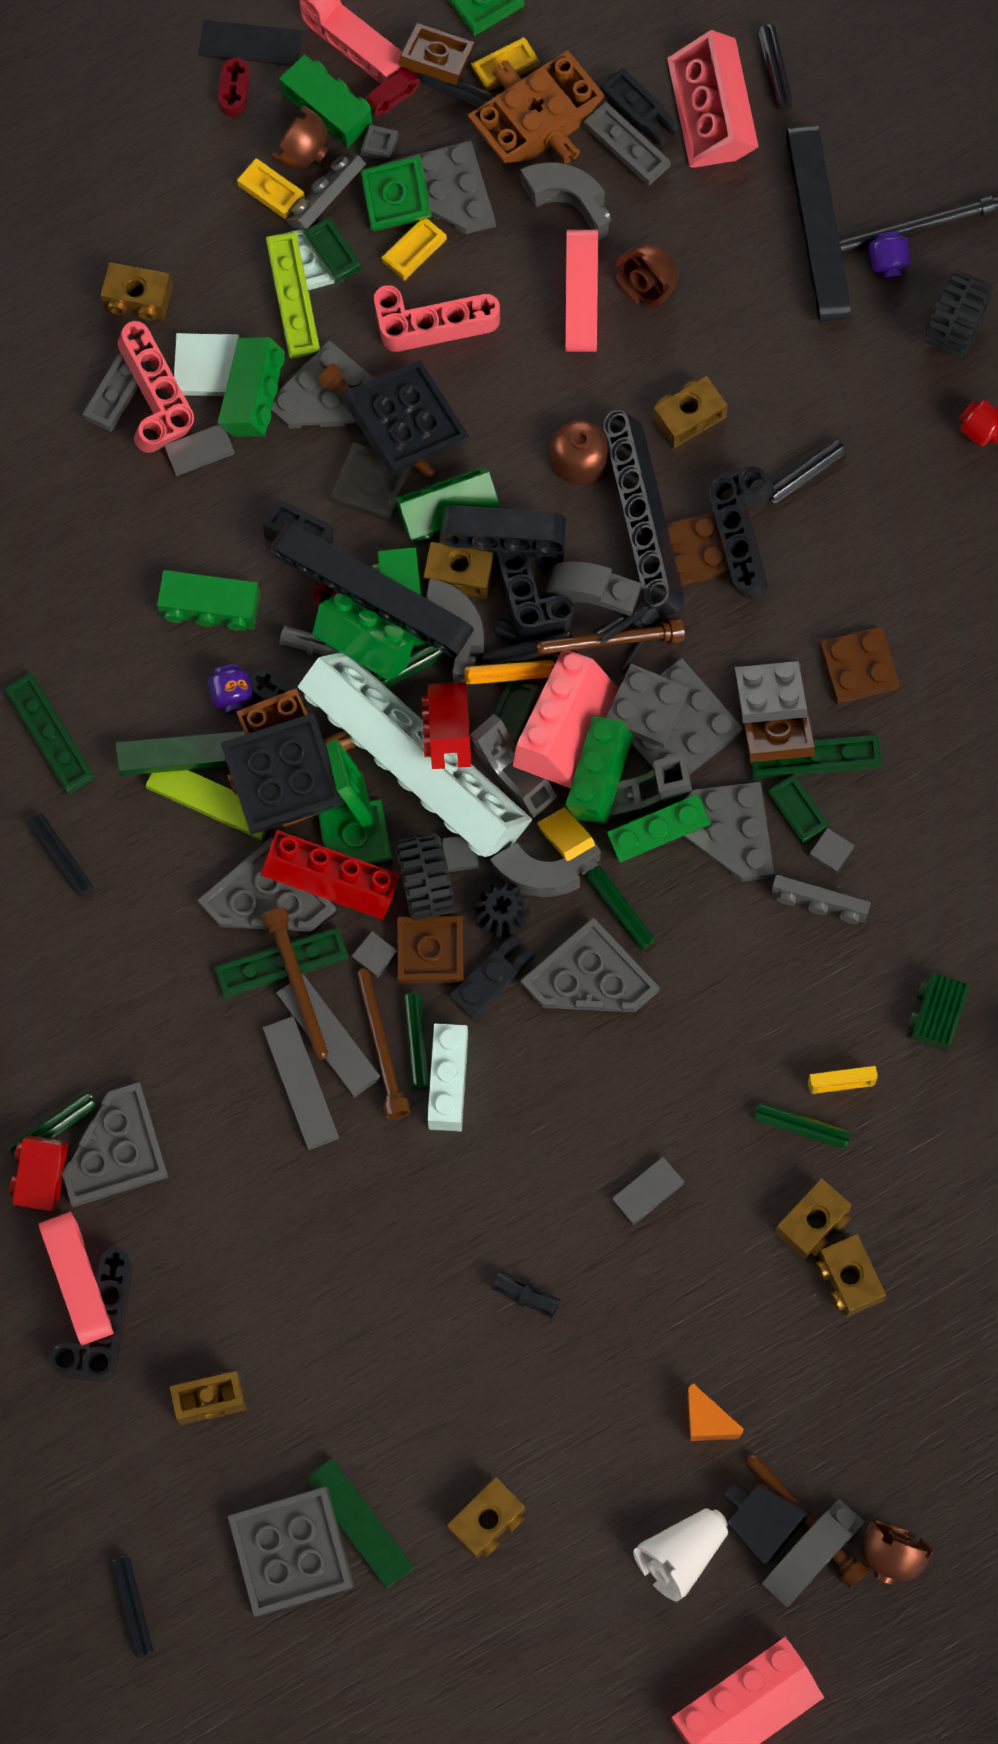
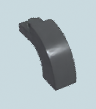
(571, 186)
(593, 585)
(459, 604)
(497, 754)
(655, 790)
(541, 877)
(812, 1552)

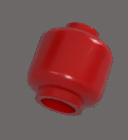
(980, 423)

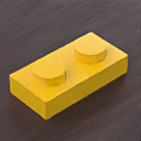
(270, 188)

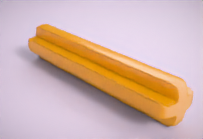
(508, 672)

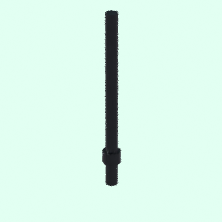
(984, 206)

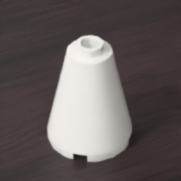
(682, 1552)

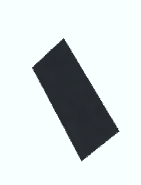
(250, 42)

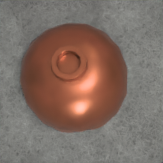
(303, 141)
(647, 274)
(580, 452)
(894, 1553)

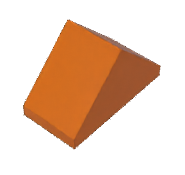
(708, 1420)

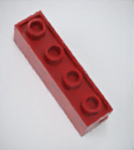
(446, 724)
(330, 874)

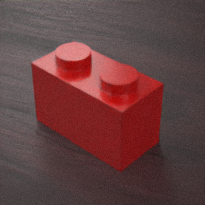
(39, 1173)

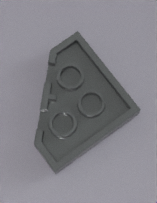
(457, 187)
(307, 403)
(737, 831)
(247, 895)
(590, 975)
(116, 1150)

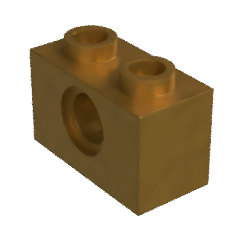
(124, 280)
(681, 426)
(471, 582)
(821, 1201)
(851, 1256)
(208, 1398)
(494, 1499)

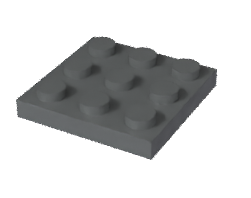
(701, 728)
(291, 1551)

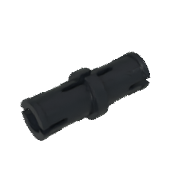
(525, 1294)

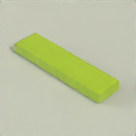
(293, 294)
(202, 796)

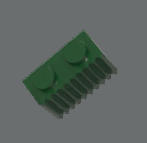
(939, 1011)

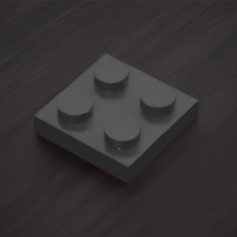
(770, 692)
(648, 704)

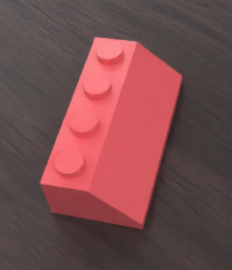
(712, 100)
(562, 718)
(751, 1700)

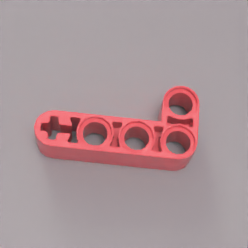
(352, 37)
(581, 290)
(436, 315)
(149, 383)
(76, 1278)

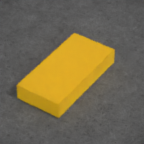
(519, 56)
(414, 248)
(566, 834)
(842, 1080)

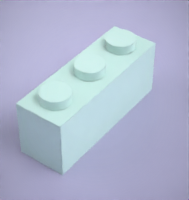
(448, 1077)

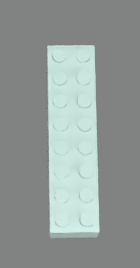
(395, 739)

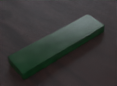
(49, 733)
(172, 753)
(830, 757)
(268, 967)
(361, 1525)

